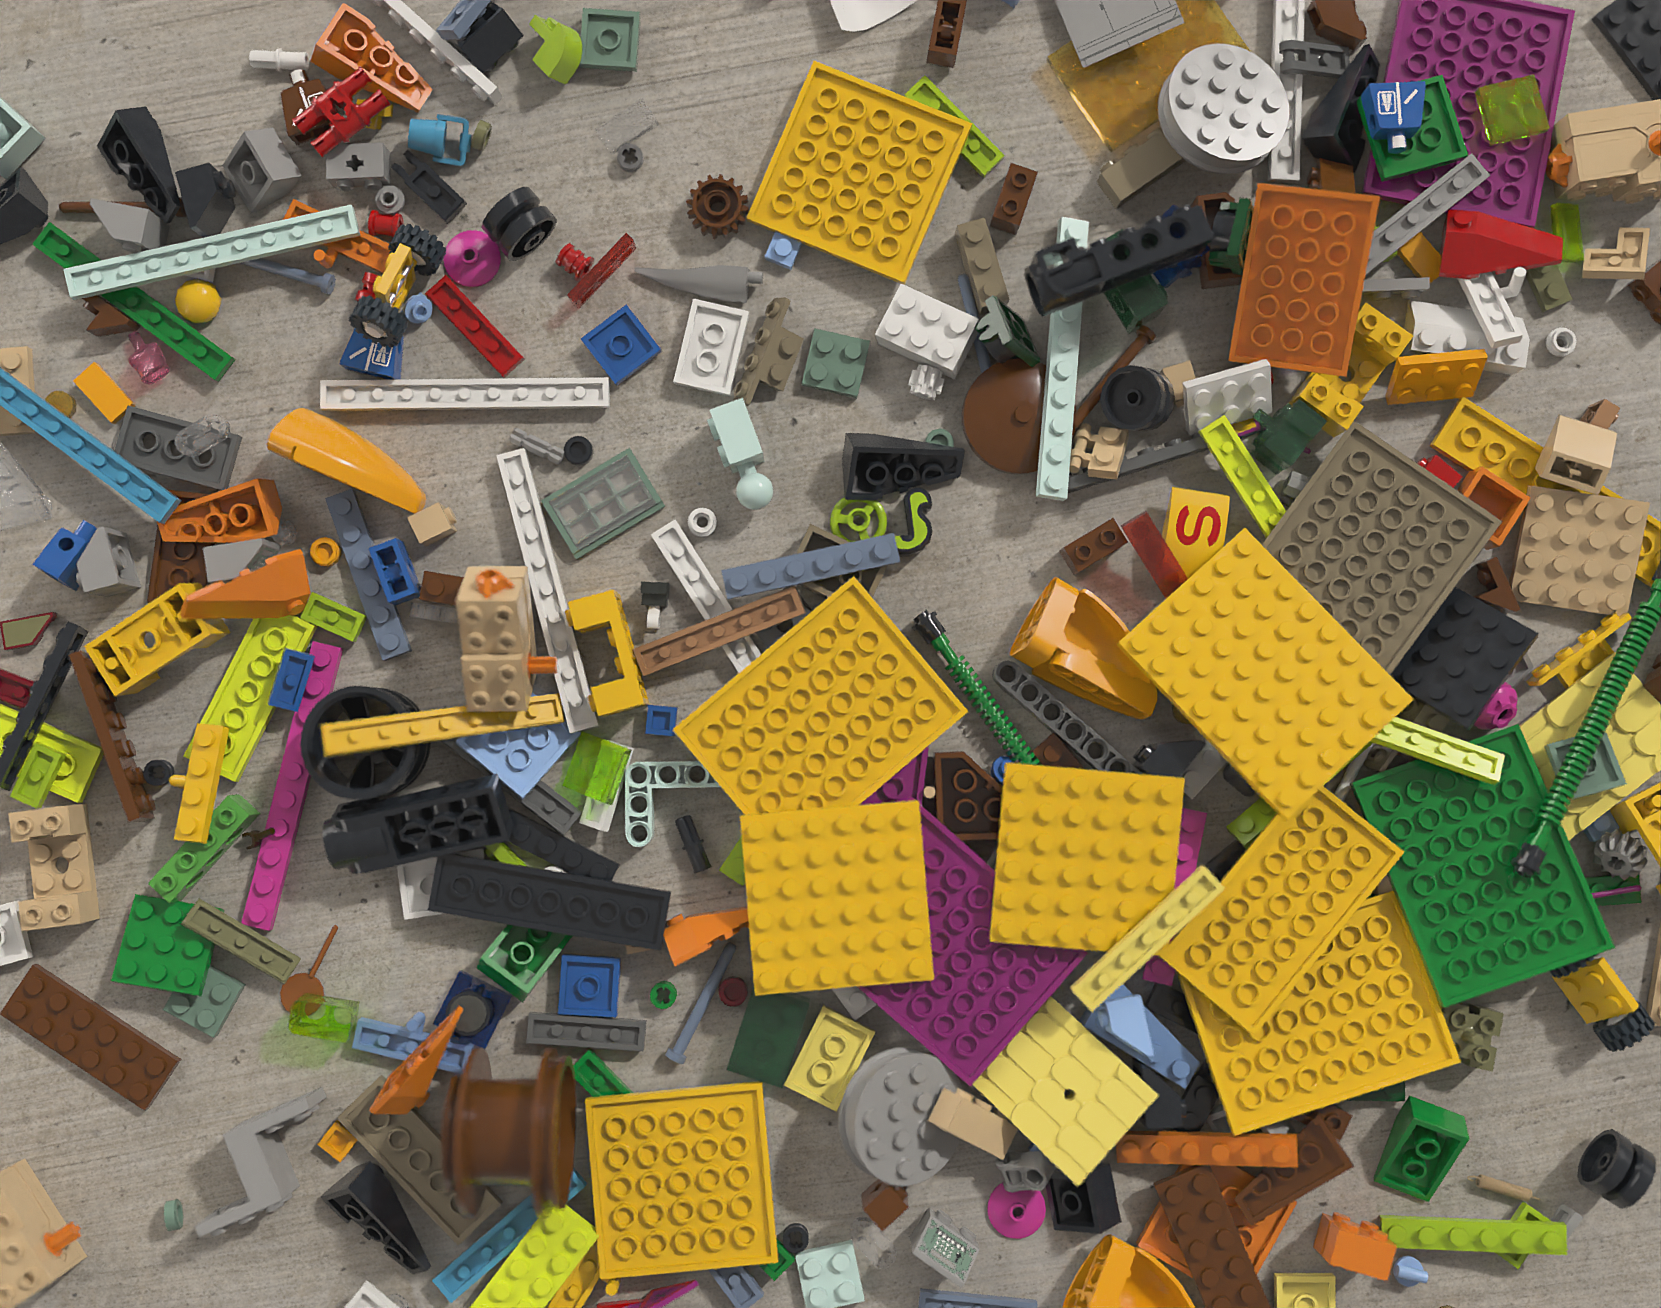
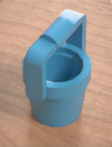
(430, 137)

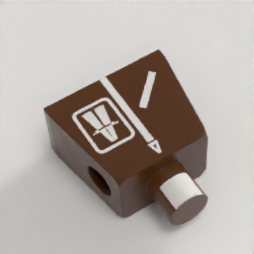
(298, 99)

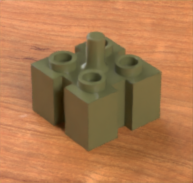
(1472, 1032)

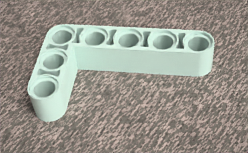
(646, 790)

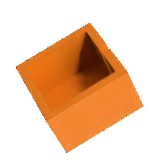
(1496, 498)
(1355, 1245)

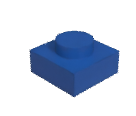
(661, 720)

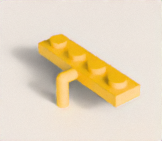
(200, 783)
(581, 1282)

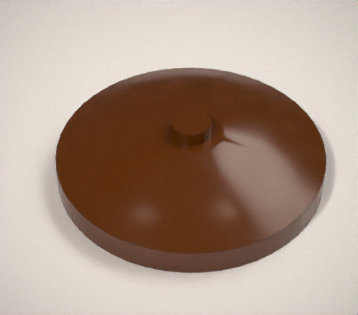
(1005, 416)

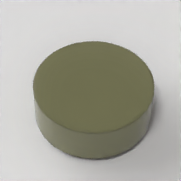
(481, 135)

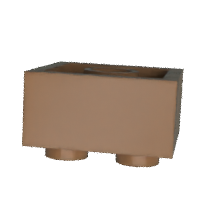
(1601, 414)

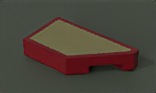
(25, 631)

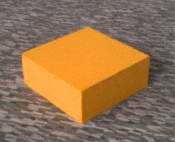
(338, 1141)

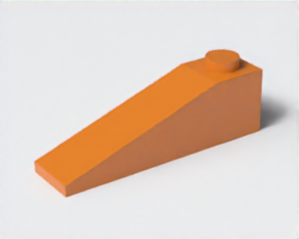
(353, 43)
(227, 516)
(268, 592)
(699, 931)

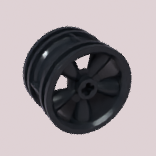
(353, 701)

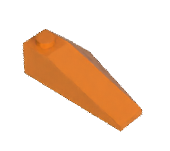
(412, 1078)

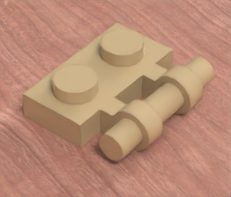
(1107, 451)

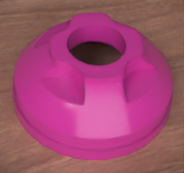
(1500, 709)

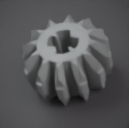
(1620, 854)

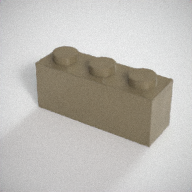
(1138, 168)
(980, 263)

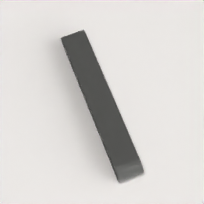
(1064, 717)

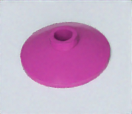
(479, 269)
(1001, 1207)

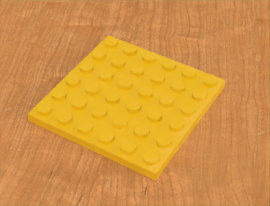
(859, 172)
(1082, 854)
(836, 897)
(681, 1180)

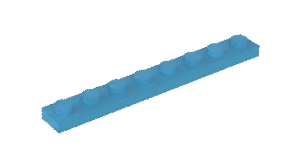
(86, 449)

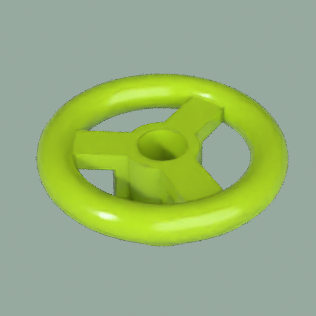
(836, 518)

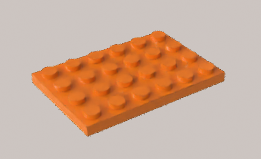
(1303, 278)

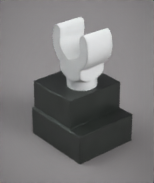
(655, 595)

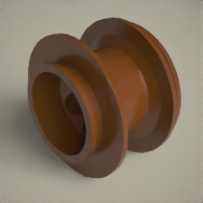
(510, 1132)

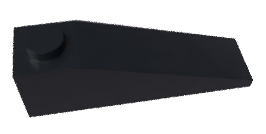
(1336, 123)
(138, 152)
(20, 206)
(889, 464)
(373, 1204)

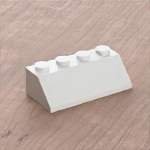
(1457, 329)

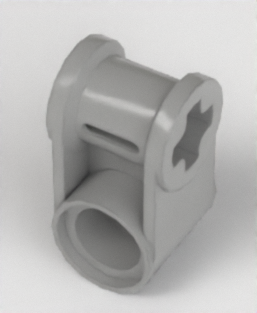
(1025, 1170)

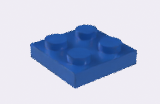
(621, 345)
(589, 985)

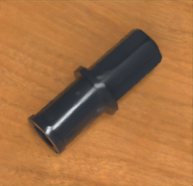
(692, 844)

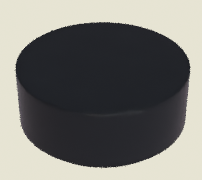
(578, 450)

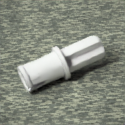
(279, 60)

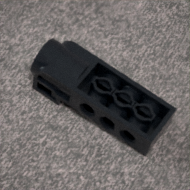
(1096, 270)
(417, 825)

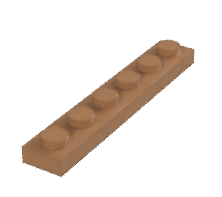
(719, 630)

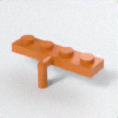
(362, 249)

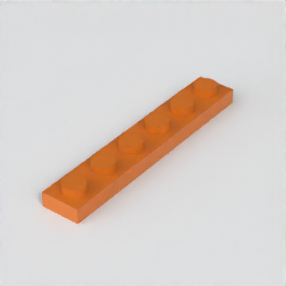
(1208, 1148)

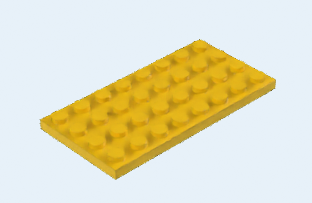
(1281, 907)

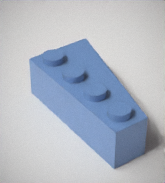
(1169, 1055)

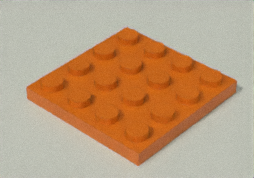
(1258, 1238)

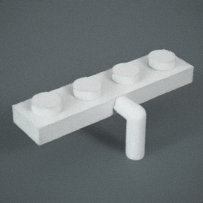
(1491, 307)

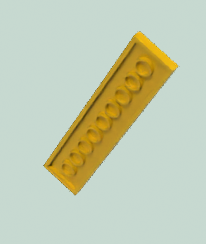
(1480, 439)

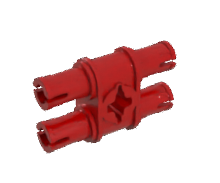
(325, 108)

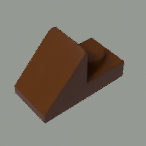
(108, 318)
(1498, 592)

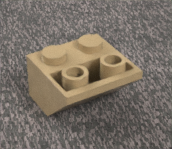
(1577, 454)

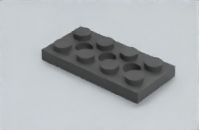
(159, 459)

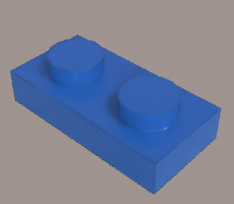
(291, 679)

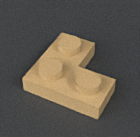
(1624, 262)

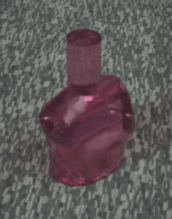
(147, 360)

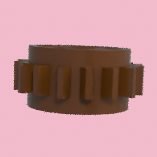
(717, 191)

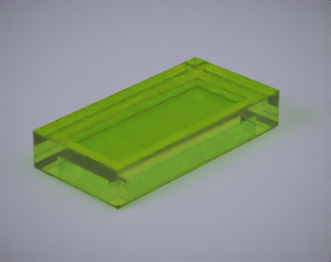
(1567, 224)

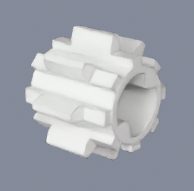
(926, 382)

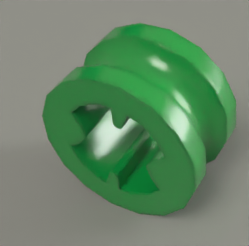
(672, 996)

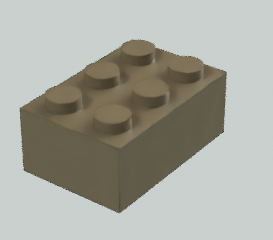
(817, 539)

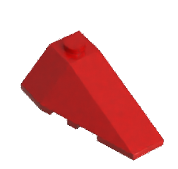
(1485, 243)

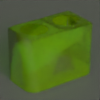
(335, 1030)

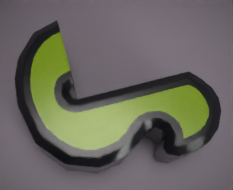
(918, 525)

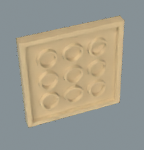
(1578, 550)

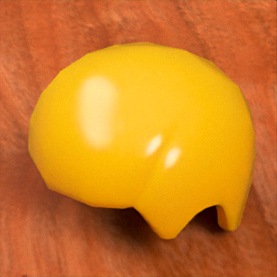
(197, 301)

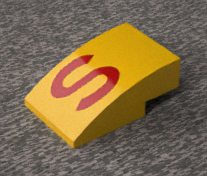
(1195, 526)

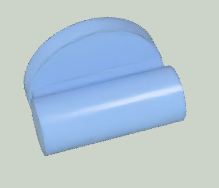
(417, 308)
(1409, 1271)

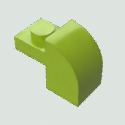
(560, 51)

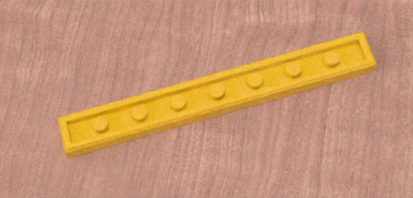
(436, 726)

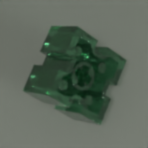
(1285, 435)

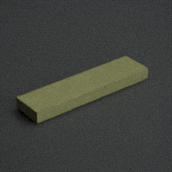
(241, 941)

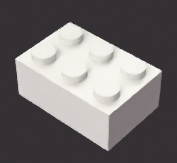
(927, 331)

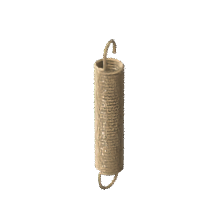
(1503, 1188)

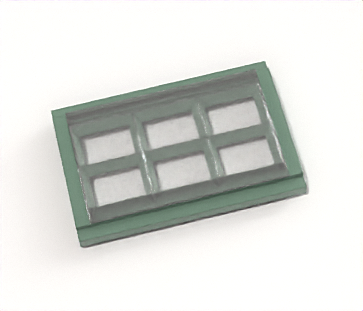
(603, 503)

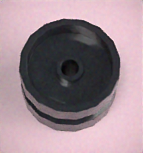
(519, 223)
(1137, 398)
(1616, 1169)

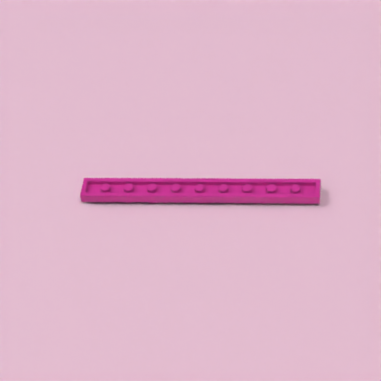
(288, 798)

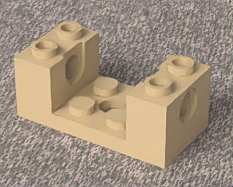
(58, 896)

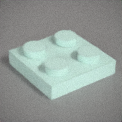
(830, 1276)

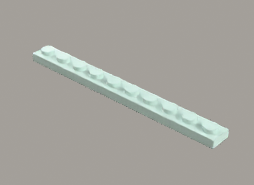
(211, 252)
(1060, 384)

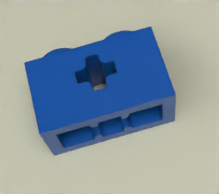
(395, 571)

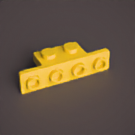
(1576, 661)

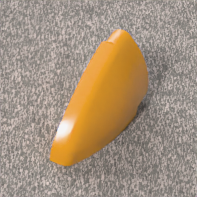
(344, 457)
(1073, 645)
(1124, 1278)

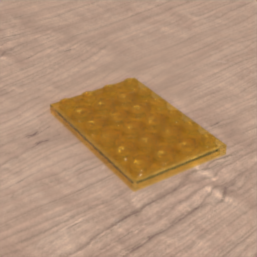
(1124, 89)

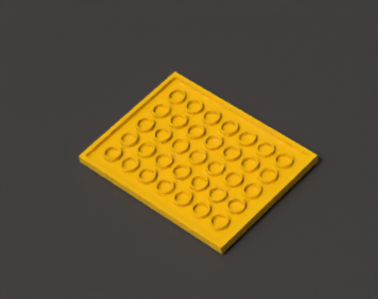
(1264, 673)
(822, 712)
(1343, 1030)

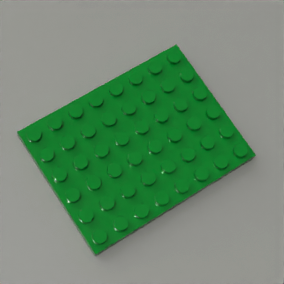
(1455, 880)

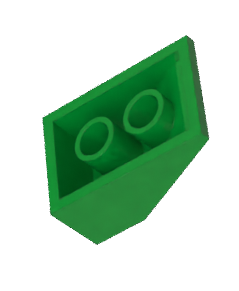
(521, 958)
(1421, 1148)

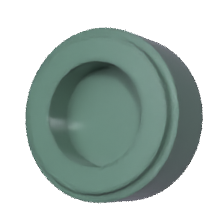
(941, 437)
(173, 1215)

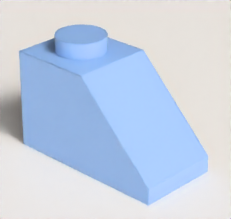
(1127, 1022)

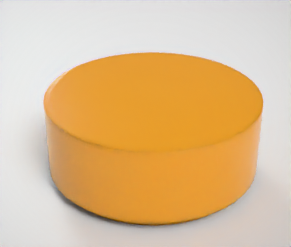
(325, 552)

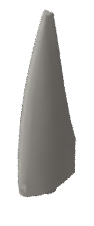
(715, 282)

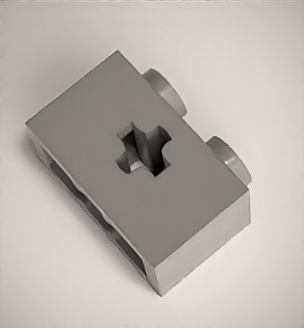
(347, 158)

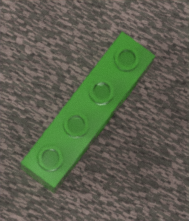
(196, 859)

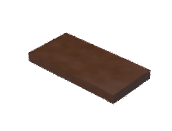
(177, 561)

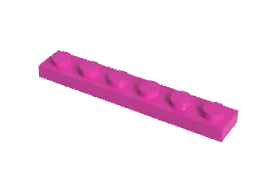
(1189, 845)

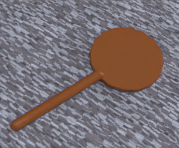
(306, 983)

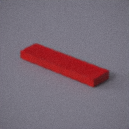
(474, 326)

